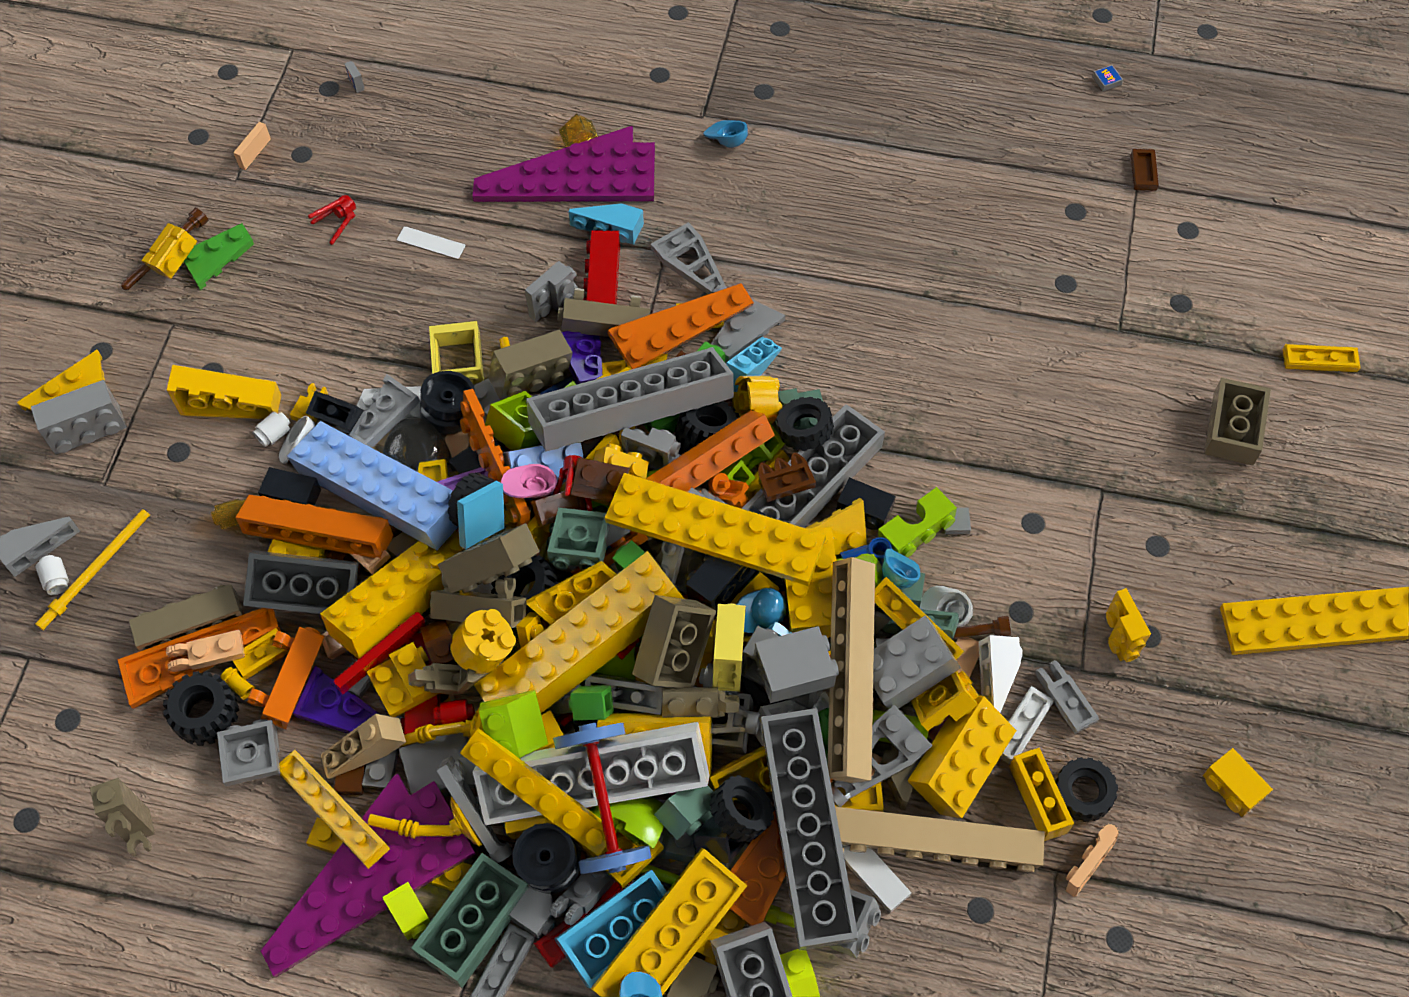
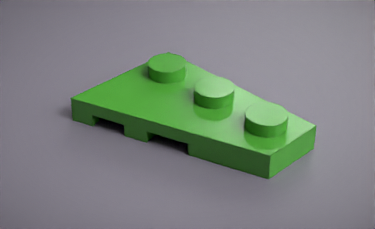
(214, 253)

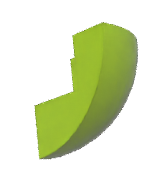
(636, 820)

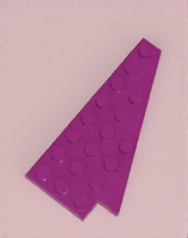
(589, 171)
(352, 894)

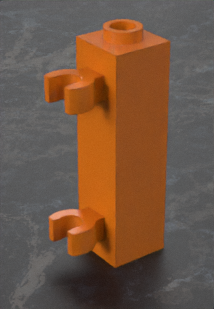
(292, 677)

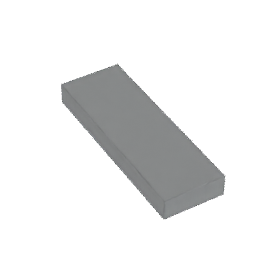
(504, 963)

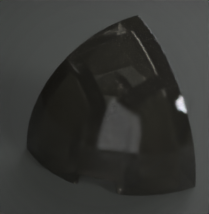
(416, 442)

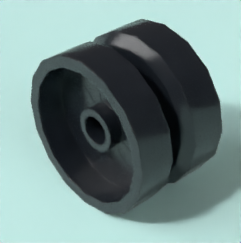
(442, 398)
(558, 846)

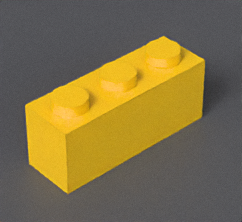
(1041, 794)

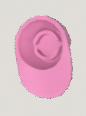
(529, 481)

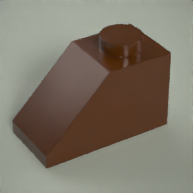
(438, 642)

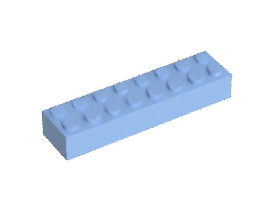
(376, 483)

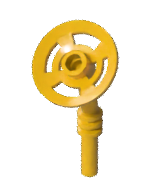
(430, 732)
(457, 826)

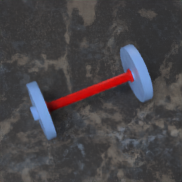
(614, 858)

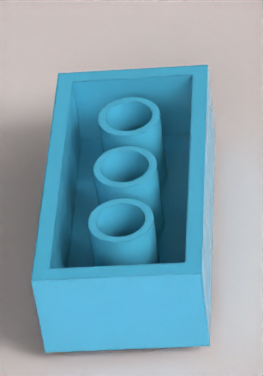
(603, 932)

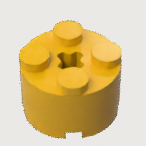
(758, 395)
(482, 641)

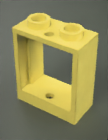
(464, 333)
(728, 647)

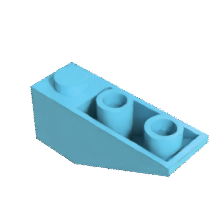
(612, 217)
(753, 359)

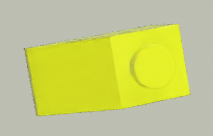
(407, 911)
(800, 974)

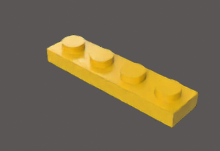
(905, 612)

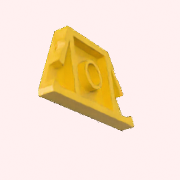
(77, 376)

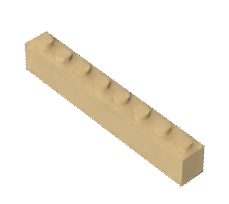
(854, 653)
(941, 839)

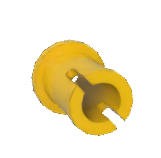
(237, 682)

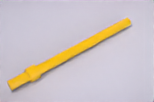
(58, 607)

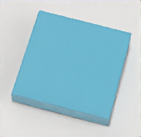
(480, 514)

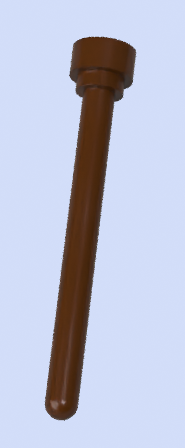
(195, 220)
(998, 627)

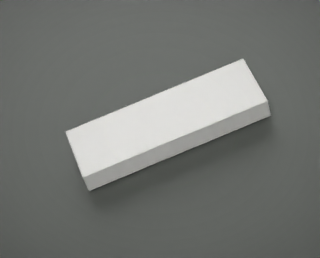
(1026, 721)
(877, 877)

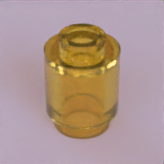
(226, 512)

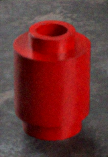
(453, 712)

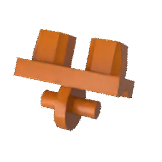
(728, 490)

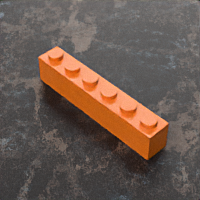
(715, 452)
(314, 526)

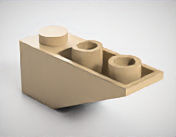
(363, 745)

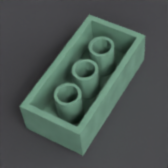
(470, 920)

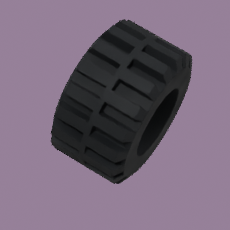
(701, 423)
(538, 571)
(187, 694)

